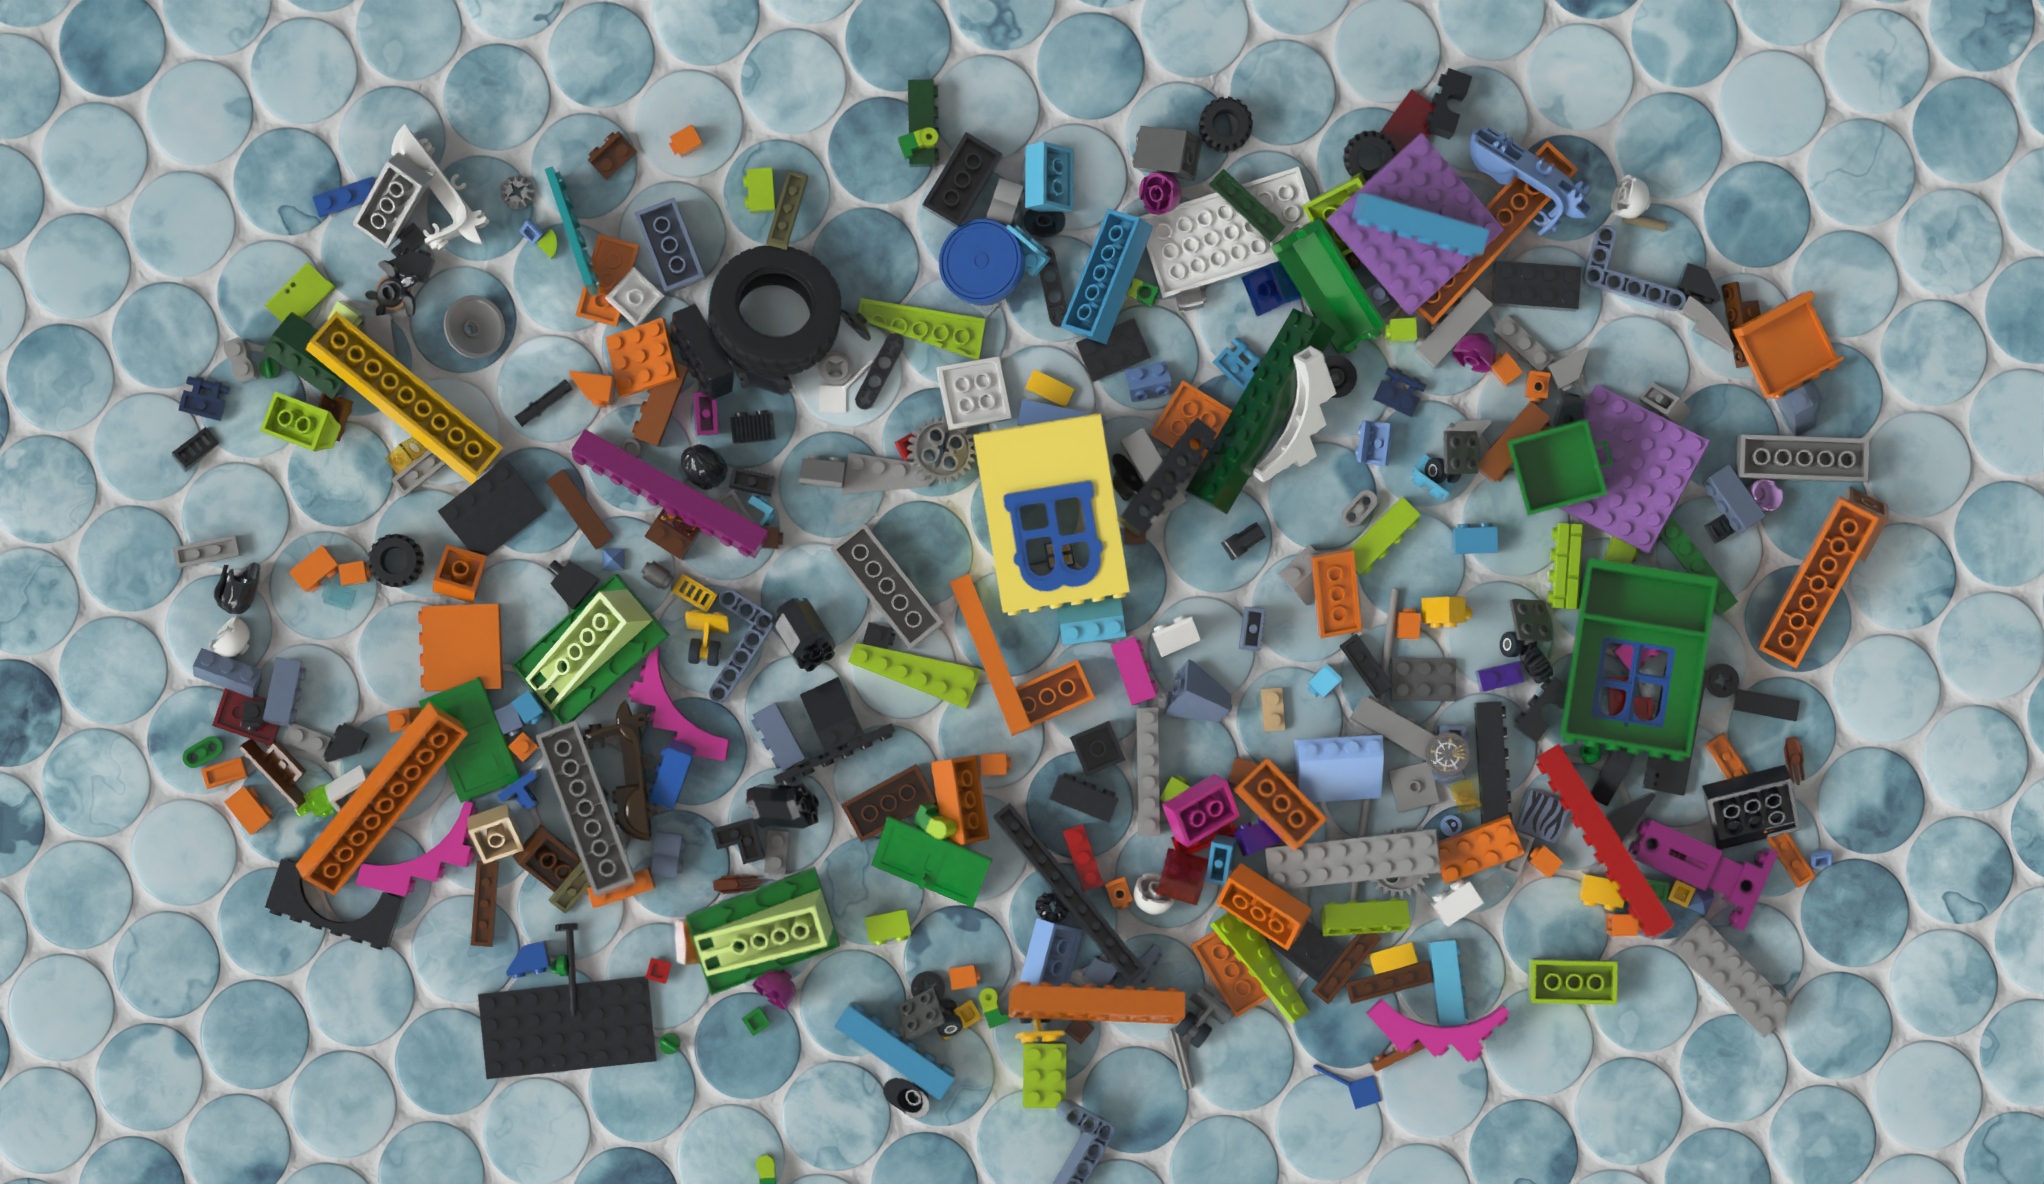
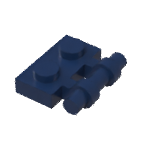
(1397, 398)
(203, 405)

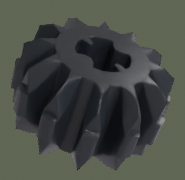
(1537, 665)

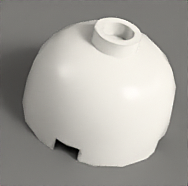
(1631, 198)
(231, 638)
(1146, 896)

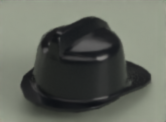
(1126, 479)
(907, 1097)

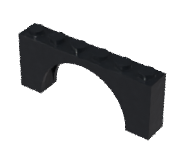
(289, 898)

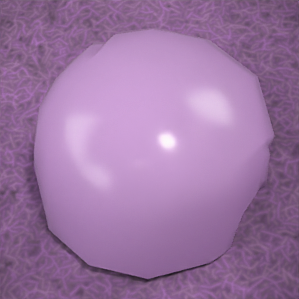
(1766, 494)

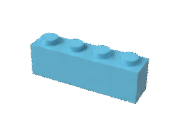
(1446, 982)

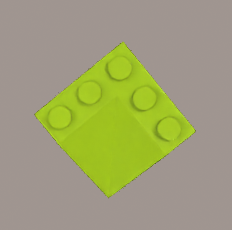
(1329, 201)

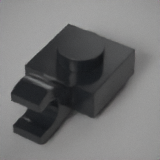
(410, 239)

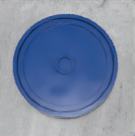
(981, 262)

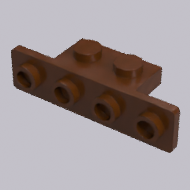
(1738, 314)
(279, 769)

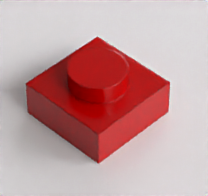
(902, 445)
(658, 970)

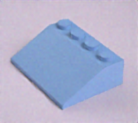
(1339, 767)

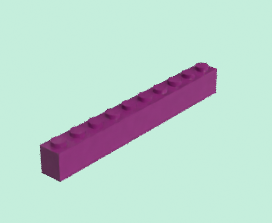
(669, 493)

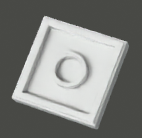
(634, 297)

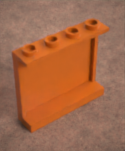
(1786, 346)
(461, 646)

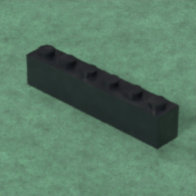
(1491, 760)

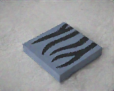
(1542, 817)

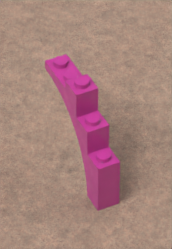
(668, 717)
(399, 877)
(1436, 1039)

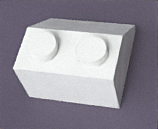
(344, 787)

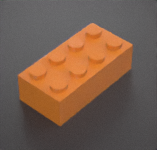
(1054, 693)
(961, 798)
(1280, 804)
(1264, 906)

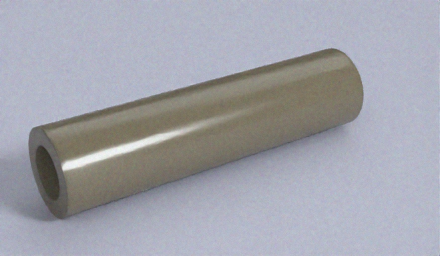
(1646, 223)

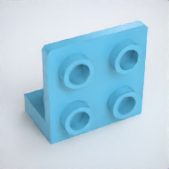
(1034, 252)
(1437, 490)

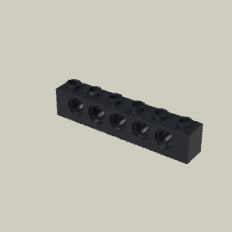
(1196, 431)

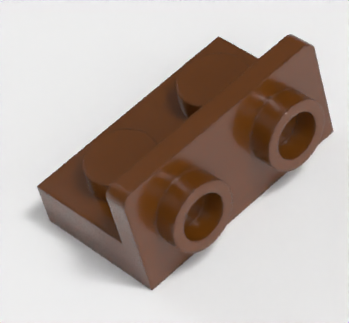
(611, 155)

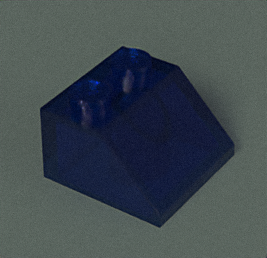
(1270, 288)

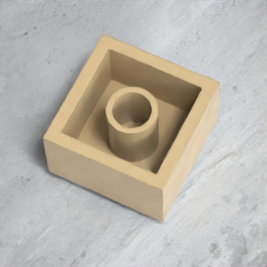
(495, 833)

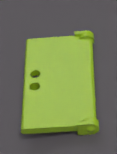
(301, 295)

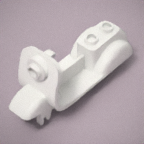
(464, 219)

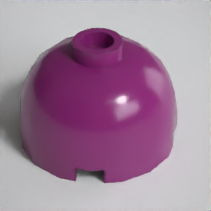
(1160, 192)
(1475, 351)
(776, 987)

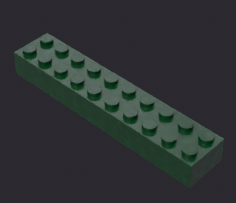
(1257, 414)

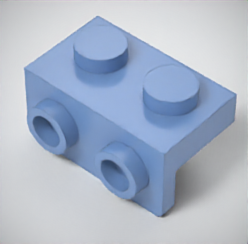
(1149, 381)
(1374, 443)

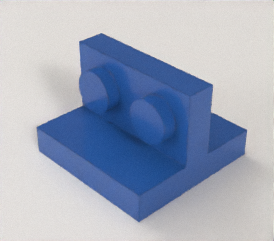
(520, 787)

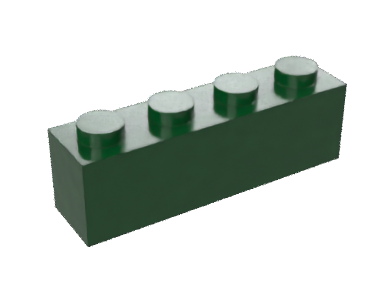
(922, 115)

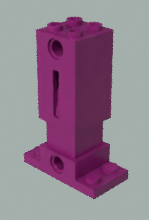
(1704, 867)

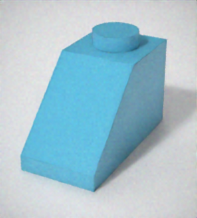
(1323, 681)

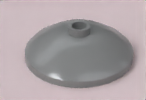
(482, 318)

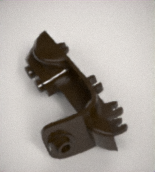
(631, 799)

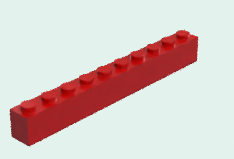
(1605, 842)

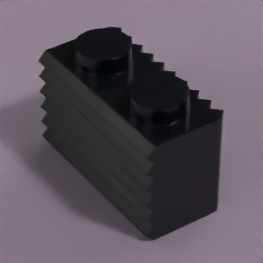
(753, 427)
(752, 481)

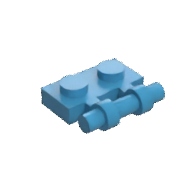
(1234, 367)

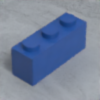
(671, 774)

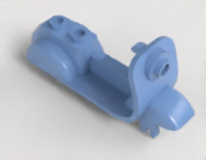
(1505, 159)

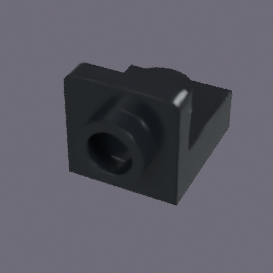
(879, 635)
(253, 715)

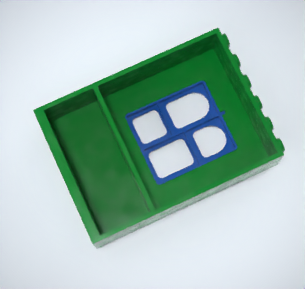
(1644, 611)

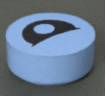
(1450, 825)

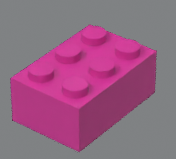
(1201, 810)

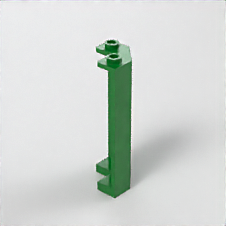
(1329, 285)

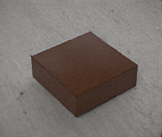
(1079, 1030)

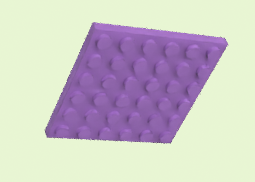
(1402, 265)
(1649, 469)

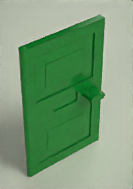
(483, 756)
(931, 862)

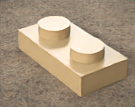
(1272, 709)

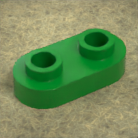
(203, 751)

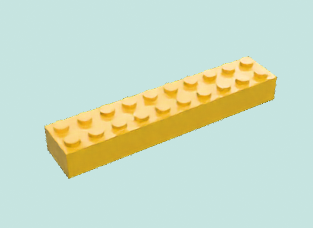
(404, 397)

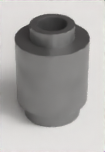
(1191, 299)
(657, 575)

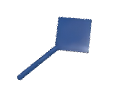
(1363, 1091)

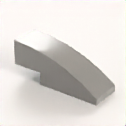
(1706, 323)

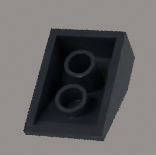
(832, 714)

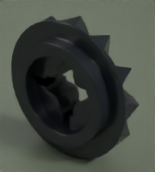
(1729, 686)
(1044, 909)
(931, 978)

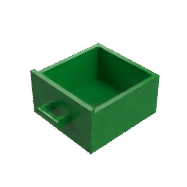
(1558, 466)

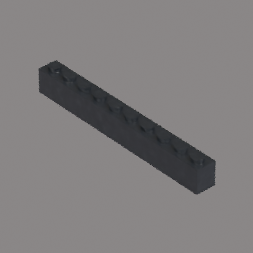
(1069, 893)

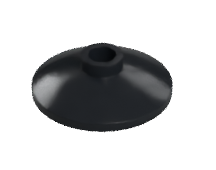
(1044, 223)
(856, 322)
(1346, 372)

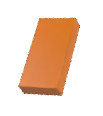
(224, 772)

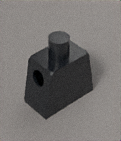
(1569, 405)
(572, 582)

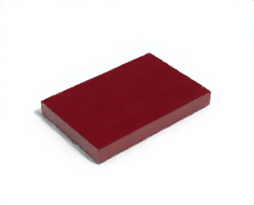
(1408, 121)
(230, 715)

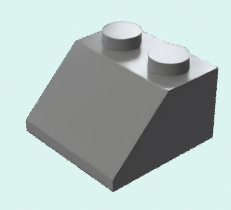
(822, 472)
(1299, 575)

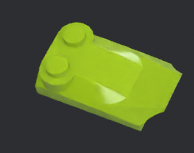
(300, 423)

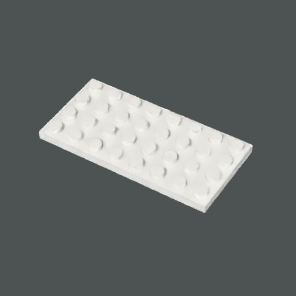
(1212, 241)

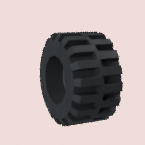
(1232, 107)
(1362, 140)
(378, 555)

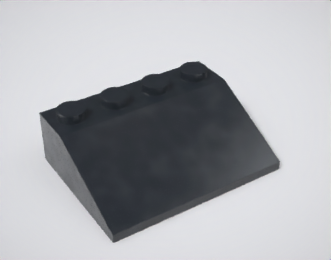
(492, 509)
(1750, 805)

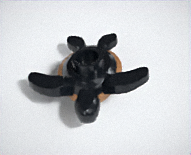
(394, 290)

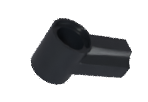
(1239, 543)

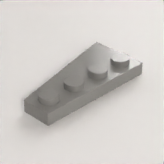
(875, 474)

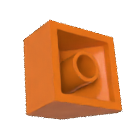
(595, 387)
(459, 573)

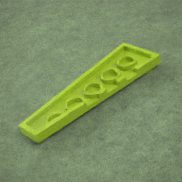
(940, 329)
(935, 677)
(1262, 963)

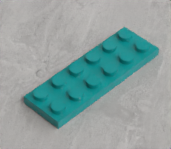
(571, 224)

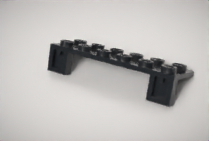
(1667, 774)

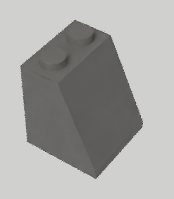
(1167, 152)

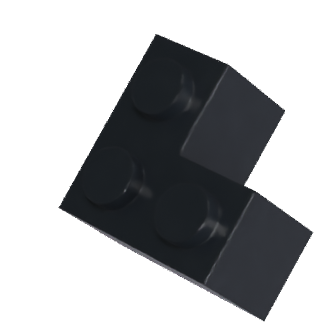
(741, 833)

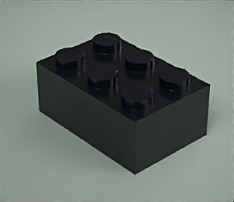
(1084, 797)

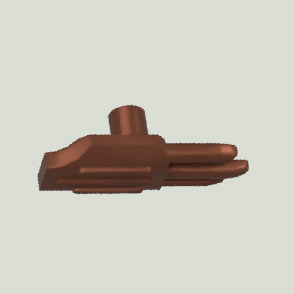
(1794, 756)
(733, 884)

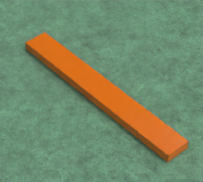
(990, 655)
(1788, 852)

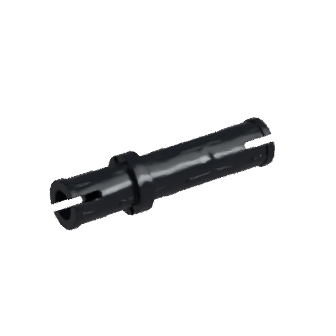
(540, 405)

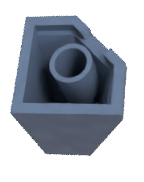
(1801, 407)
(1197, 695)

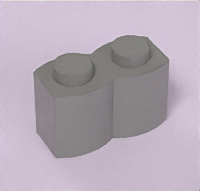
(1005, 202)
(240, 355)

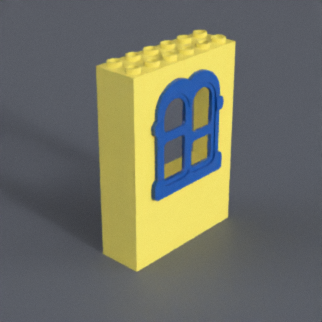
(1043, 466)

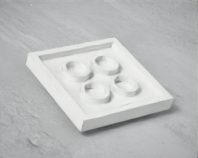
(973, 393)

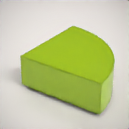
(549, 243)

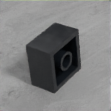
(1097, 748)

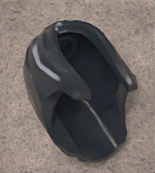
(704, 466)
(237, 592)

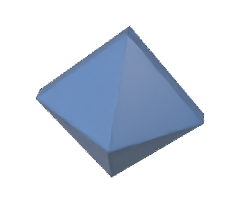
(531, 231)
(613, 559)
(1821, 858)
(1700, 901)

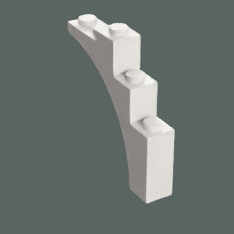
(1295, 444)

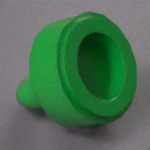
(269, 368)
(1590, 754)
(562, 966)
(669, 1043)

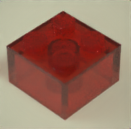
(1182, 876)

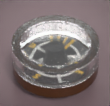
(1447, 754)

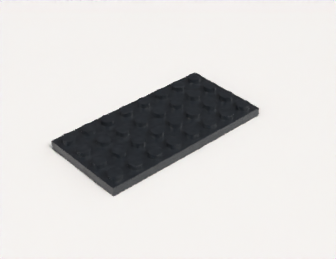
(537, 1034)

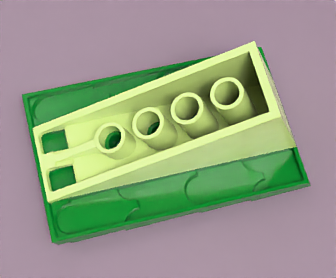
(590, 650)
(762, 930)

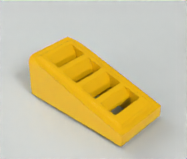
(710, 601)

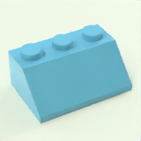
(1049, 178)
(1091, 621)

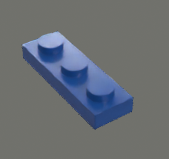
(343, 197)

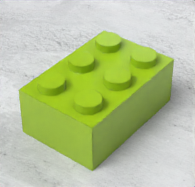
(1044, 1074)

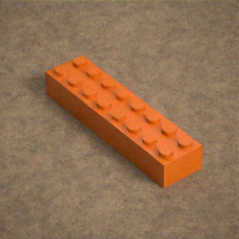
(1817, 581)
(1096, 1003)

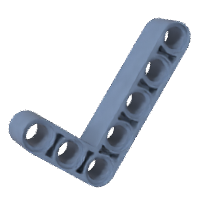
(1624, 280)
(743, 645)
(1091, 1136)

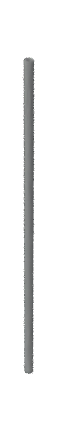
(1386, 656)

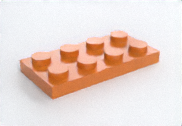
(611, 263)
(1336, 593)
(1479, 849)
(1229, 974)

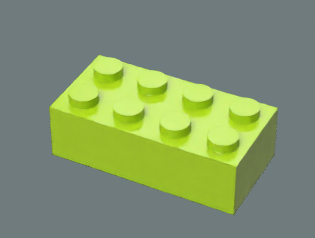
(1572, 981)

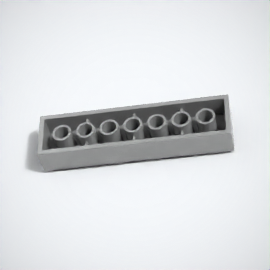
(586, 809)
(1354, 859)

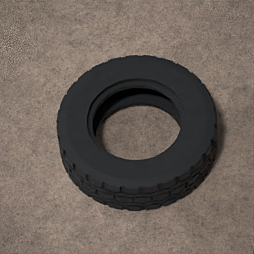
(785, 268)

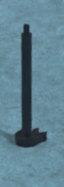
(570, 928)

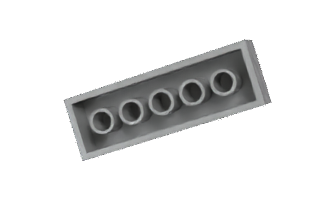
(1802, 458)
(887, 586)
(1731, 976)

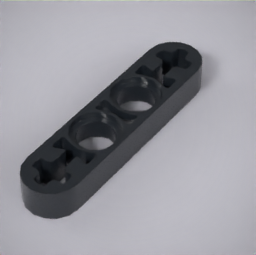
(1053, 286)
(876, 370)

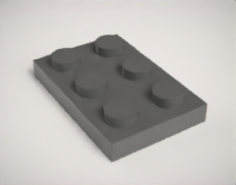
(1423, 679)

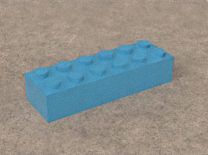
(1413, 223)
(1107, 276)
(895, 1051)

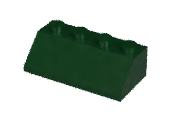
(289, 348)

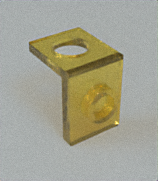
(403, 455)
(1464, 796)

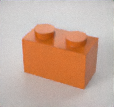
(315, 569)
(249, 809)
(1622, 924)

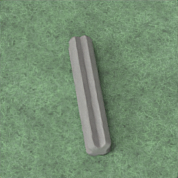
(1181, 1059)

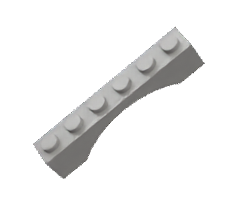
(1148, 771)

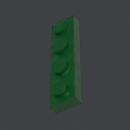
(1246, 205)

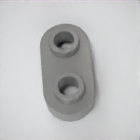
(1359, 509)

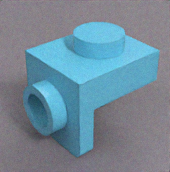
(761, 504)

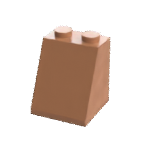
(1874, 506)

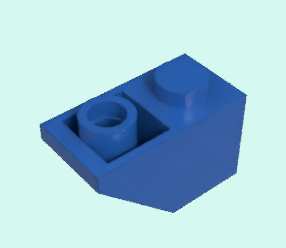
(529, 958)

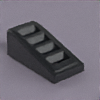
(176, 454)
(1713, 532)

